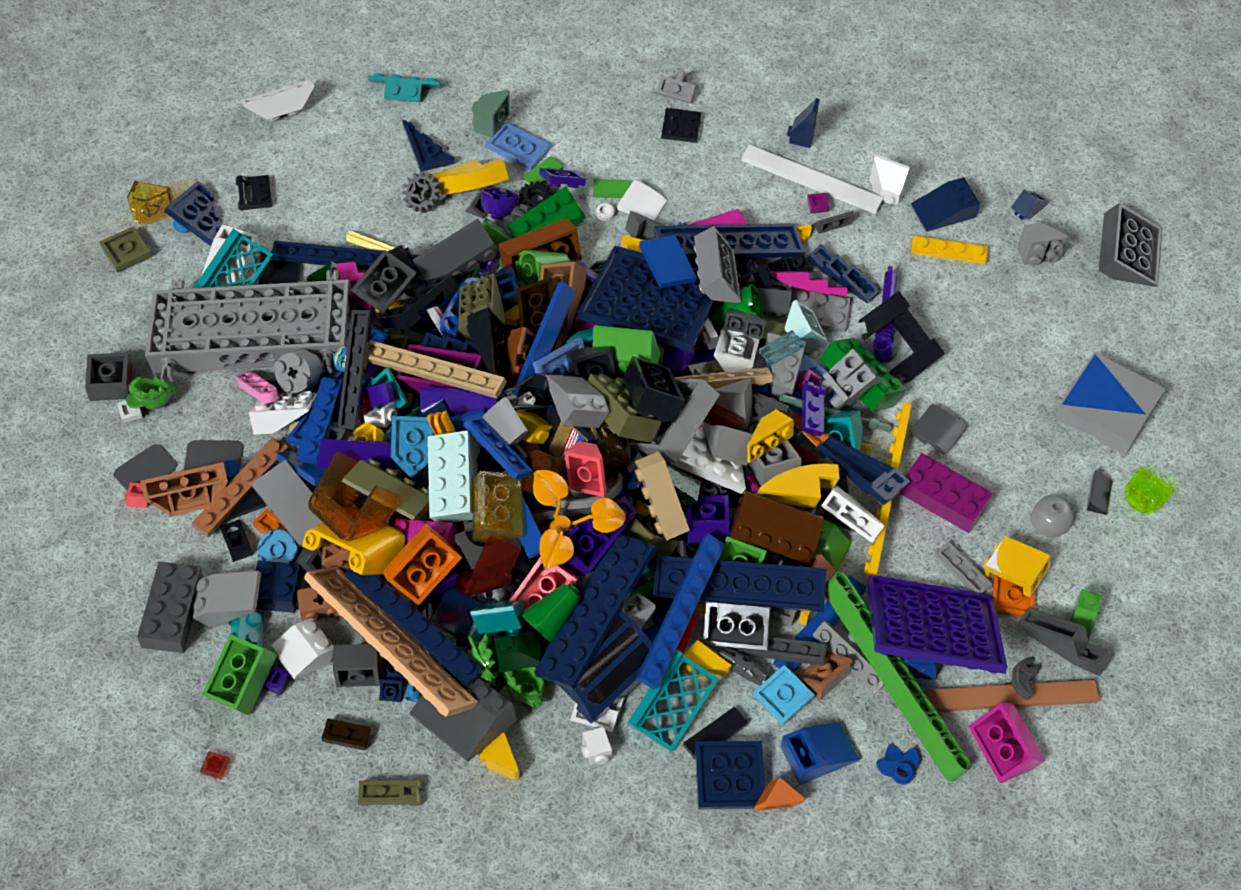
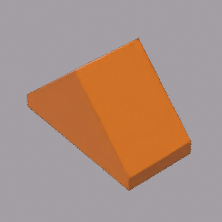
(777, 796)

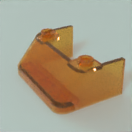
(334, 503)

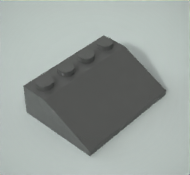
(1130, 247)
(469, 730)

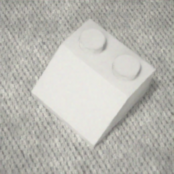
(303, 648)

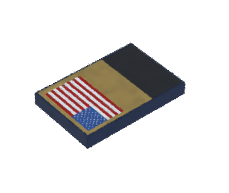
(562, 436)

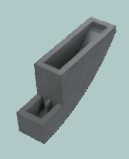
(1066, 640)

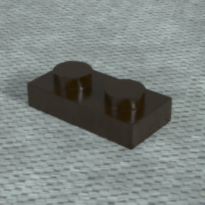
(346, 734)

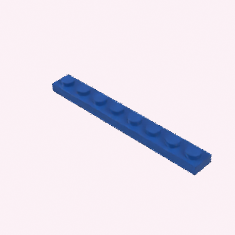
(680, 612)

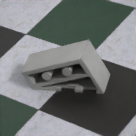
(785, 371)

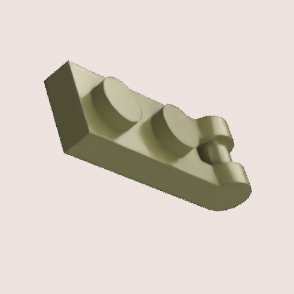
(390, 792)

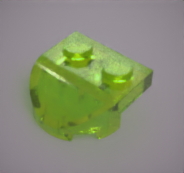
(1147, 492)

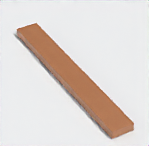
(990, 696)

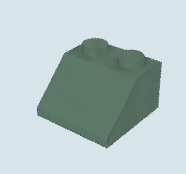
(491, 112)

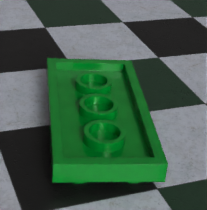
(553, 209)

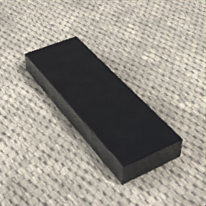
(719, 730)

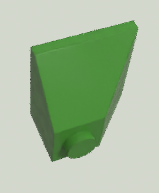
(832, 544)
(741, 551)

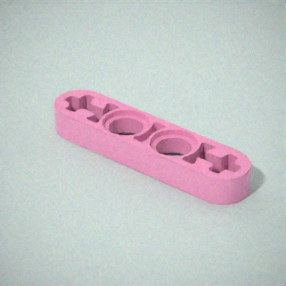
(257, 387)

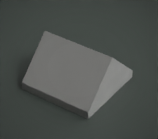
(737, 399)
(727, 443)

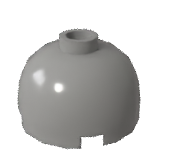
(1052, 516)

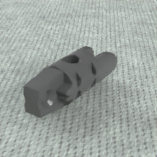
(744, 666)

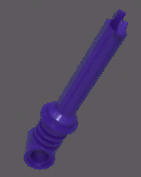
(884, 337)

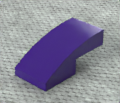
(380, 394)

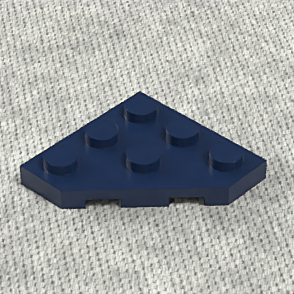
(195, 212)

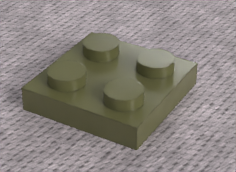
(125, 249)

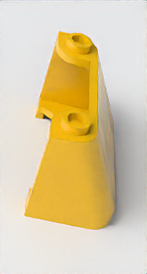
(368, 554)

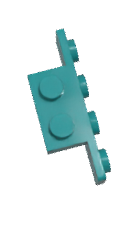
(404, 89)
(249, 627)

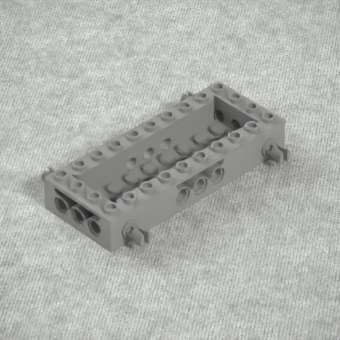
(247, 339)

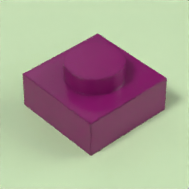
(818, 203)

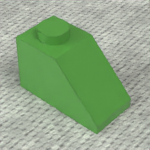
(1086, 610)

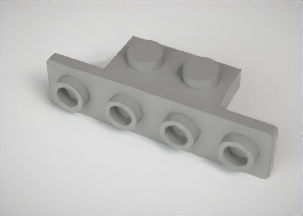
(846, 646)

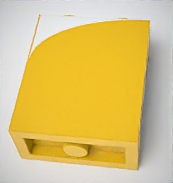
(1018, 564)

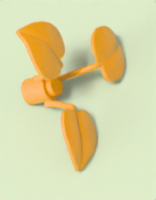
(553, 546)

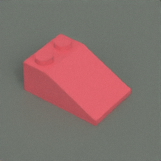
(542, 582)

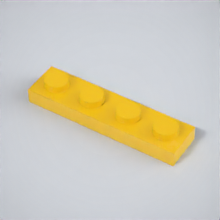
(949, 249)

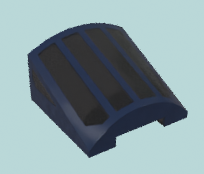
(612, 669)

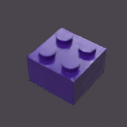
(709, 516)

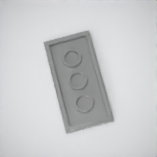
(287, 499)

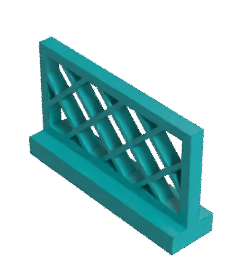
(227, 253)
(652, 696)

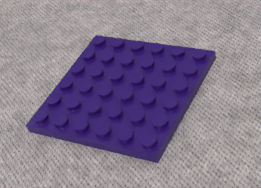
(935, 624)

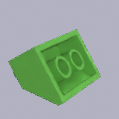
(626, 343)
(239, 674)

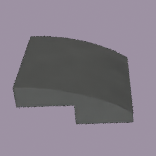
(938, 429)

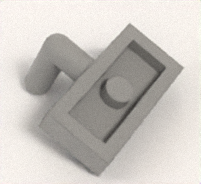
(677, 88)

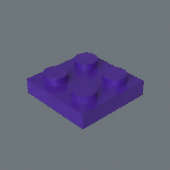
(557, 177)

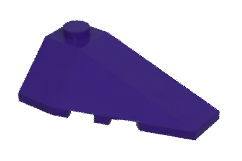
(591, 544)

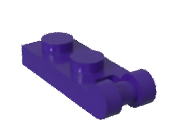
(813, 408)

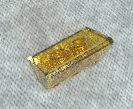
(496, 506)

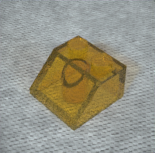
(149, 202)

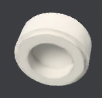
(605, 212)

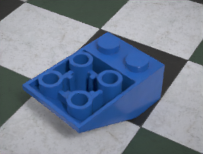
(817, 751)

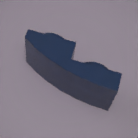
(390, 683)

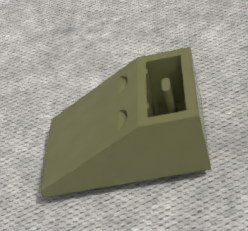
(479, 296)

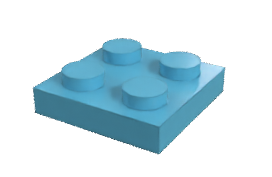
(783, 695)

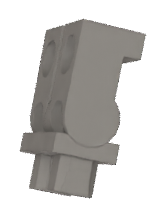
(849, 379)

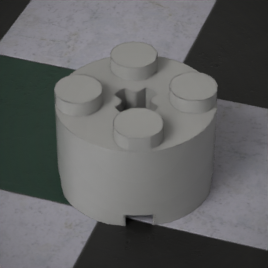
(298, 371)

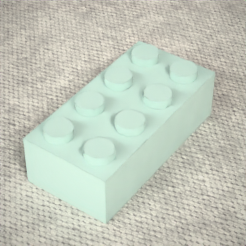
(450, 472)

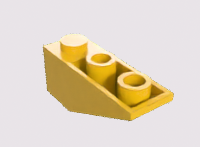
(769, 433)

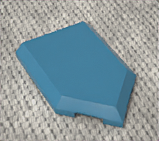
(410, 443)

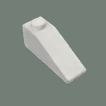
(852, 513)

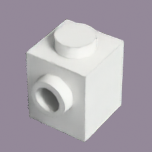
(596, 746)

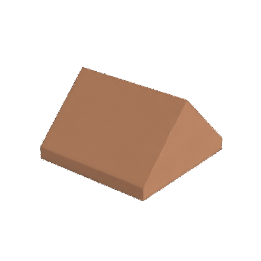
(823, 679)

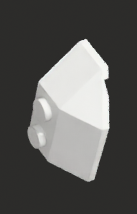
(280, 101)

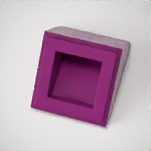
(808, 375)

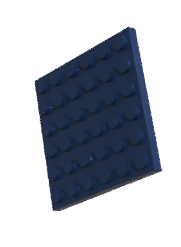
(631, 299)

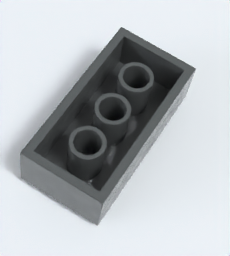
(170, 607)

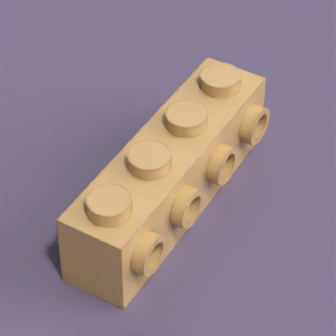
(661, 495)

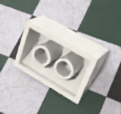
(735, 351)

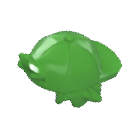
(149, 393)
(485, 655)
(525, 686)

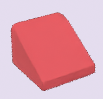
(135, 496)

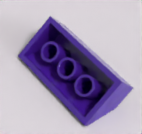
(457, 400)

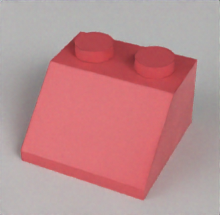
(585, 469)

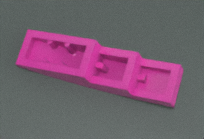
(801, 280)

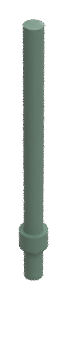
(870, 422)

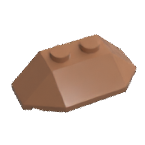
(185, 489)

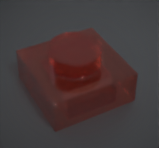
(215, 765)

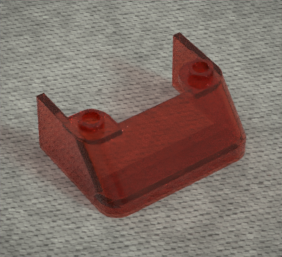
(491, 569)

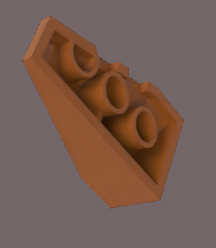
(518, 347)

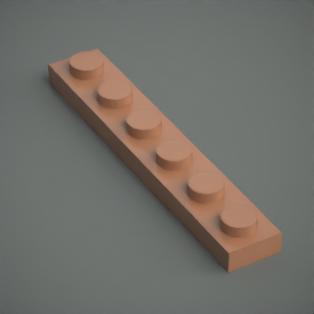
(238, 488)

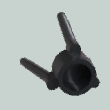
(513, 399)

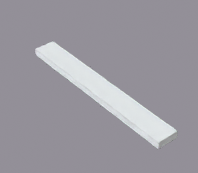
(812, 179)

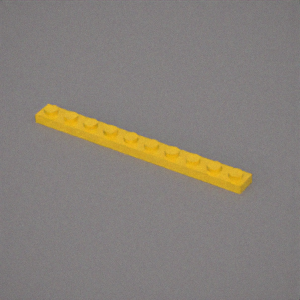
(882, 514)

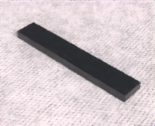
(355, 369)

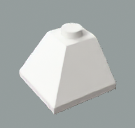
(889, 179)

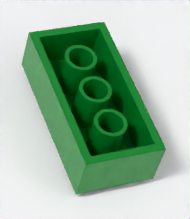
(878, 397)

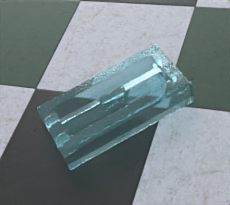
(779, 345)

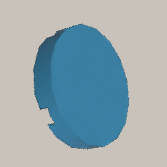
(278, 547)

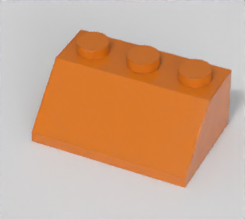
(421, 564)

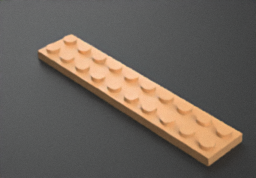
(391, 641)

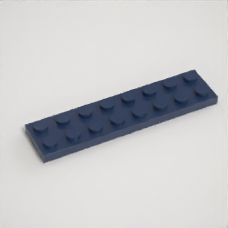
(744, 239)
(747, 583)
(595, 612)

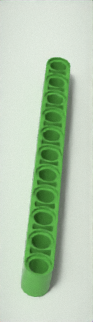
(898, 680)

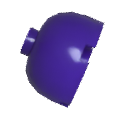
(497, 202)

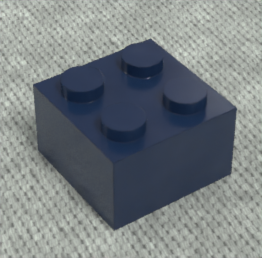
(278, 586)

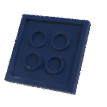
(729, 774)

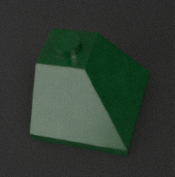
(518, 650)

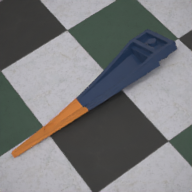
(866, 472)

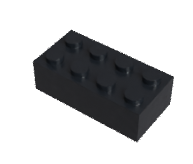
(653, 389)

